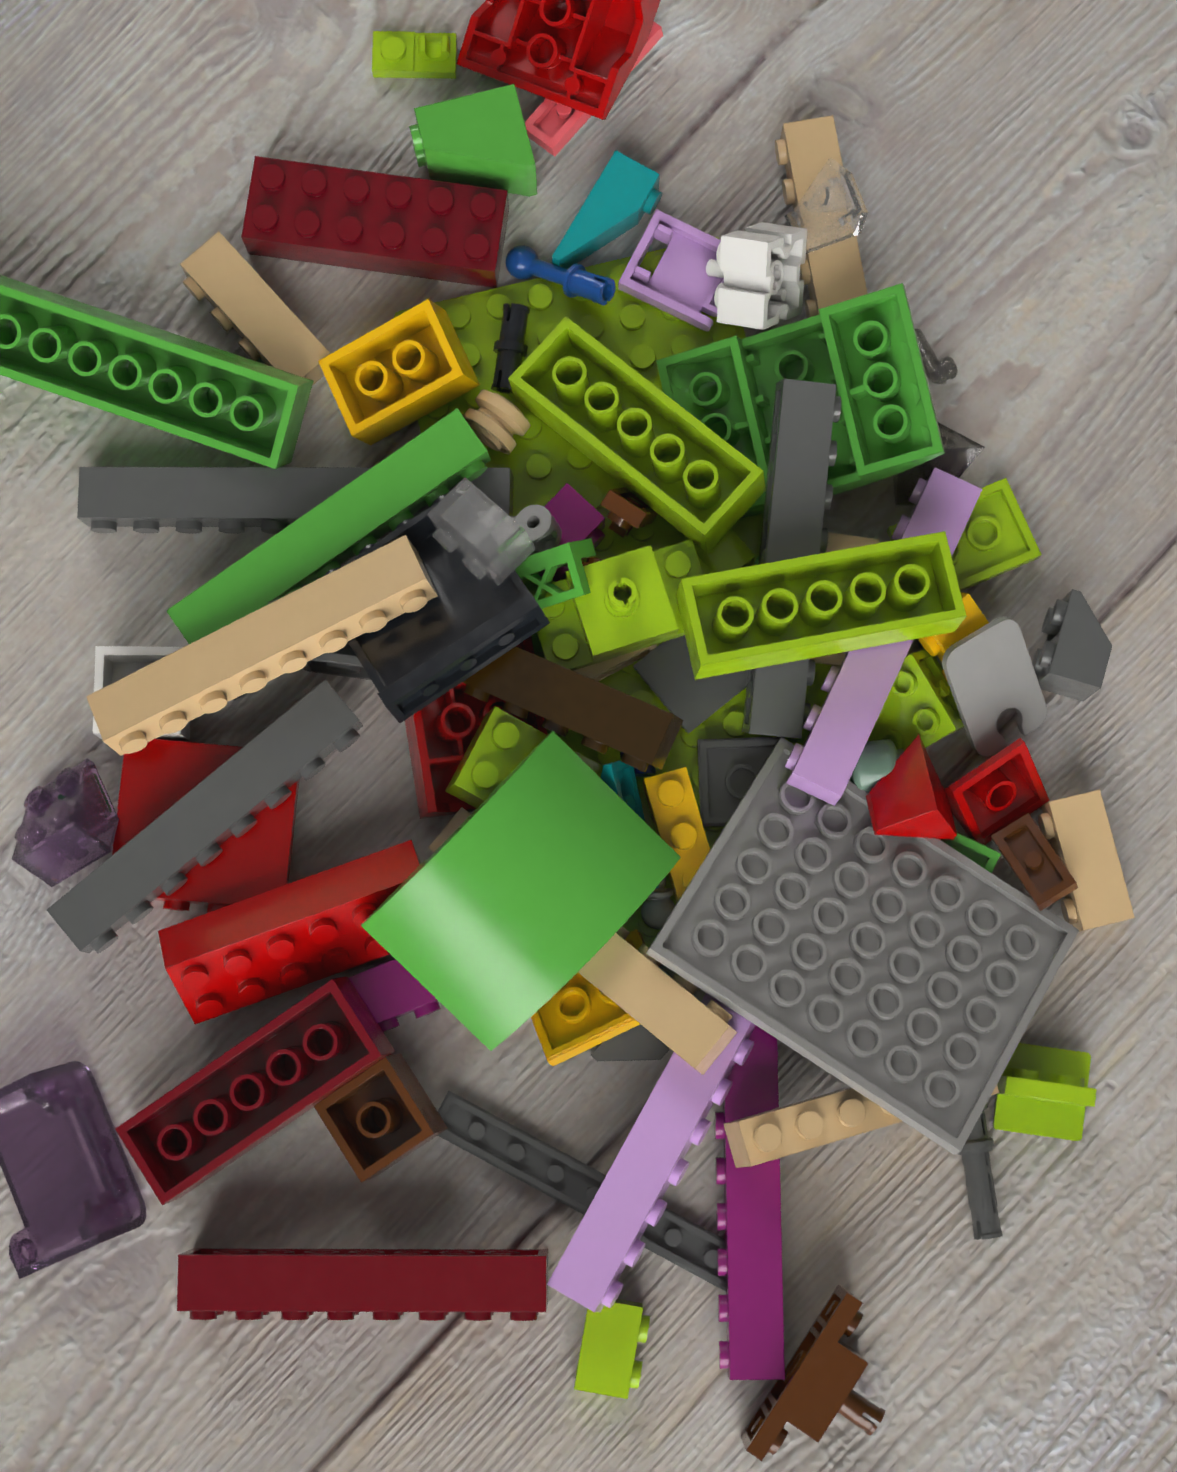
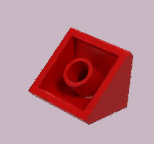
(997, 792)

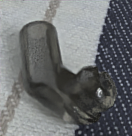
(936, 370)

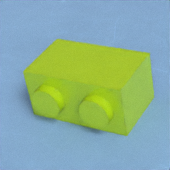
(609, 1349)

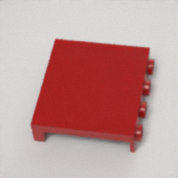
(247, 865)

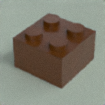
(380, 1117)

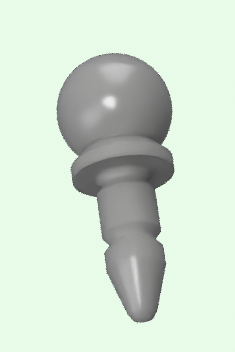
(658, 906)

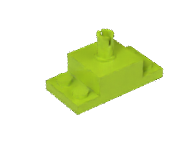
(627, 607)

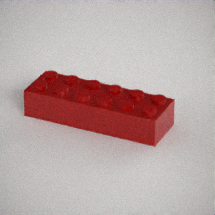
(282, 935)

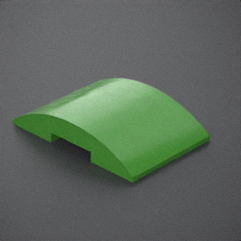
(858, 345)
(522, 892)

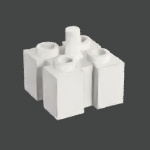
(759, 275)

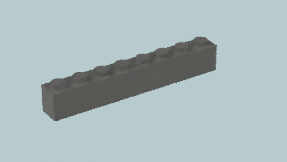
(793, 529)
(205, 819)

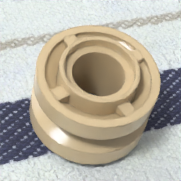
(496, 421)

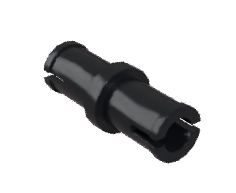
(510, 346)

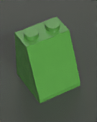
(476, 142)

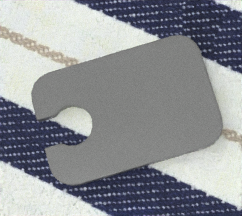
(990, 674)

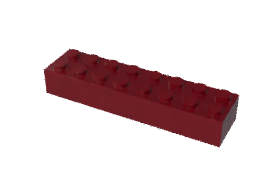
(362, 1281)

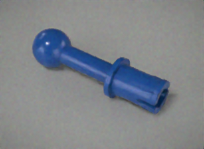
(523, 263)

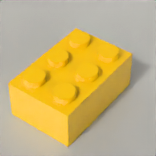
(398, 372)

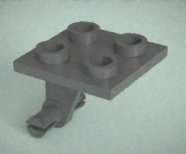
(672, 680)

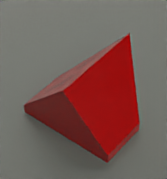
(911, 799)

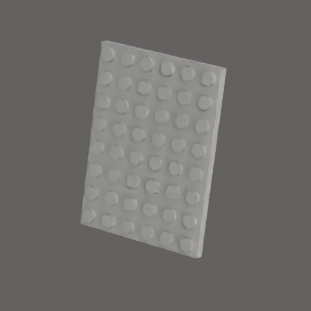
(866, 950)

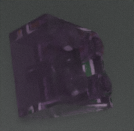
(66, 825)

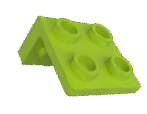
(918, 705)

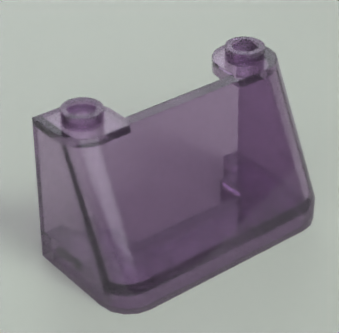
(64, 1167)

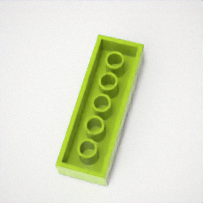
(637, 434)
(820, 605)

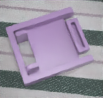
(680, 279)

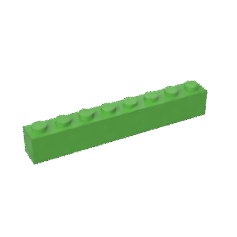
(337, 527)

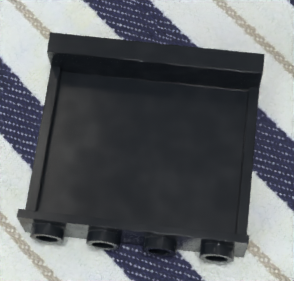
(452, 635)

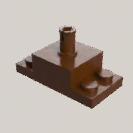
(816, 1383)

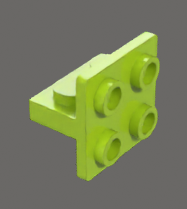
(1044, 1092)

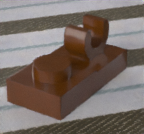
(626, 511)
(1034, 862)

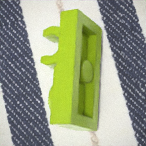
(414, 55)

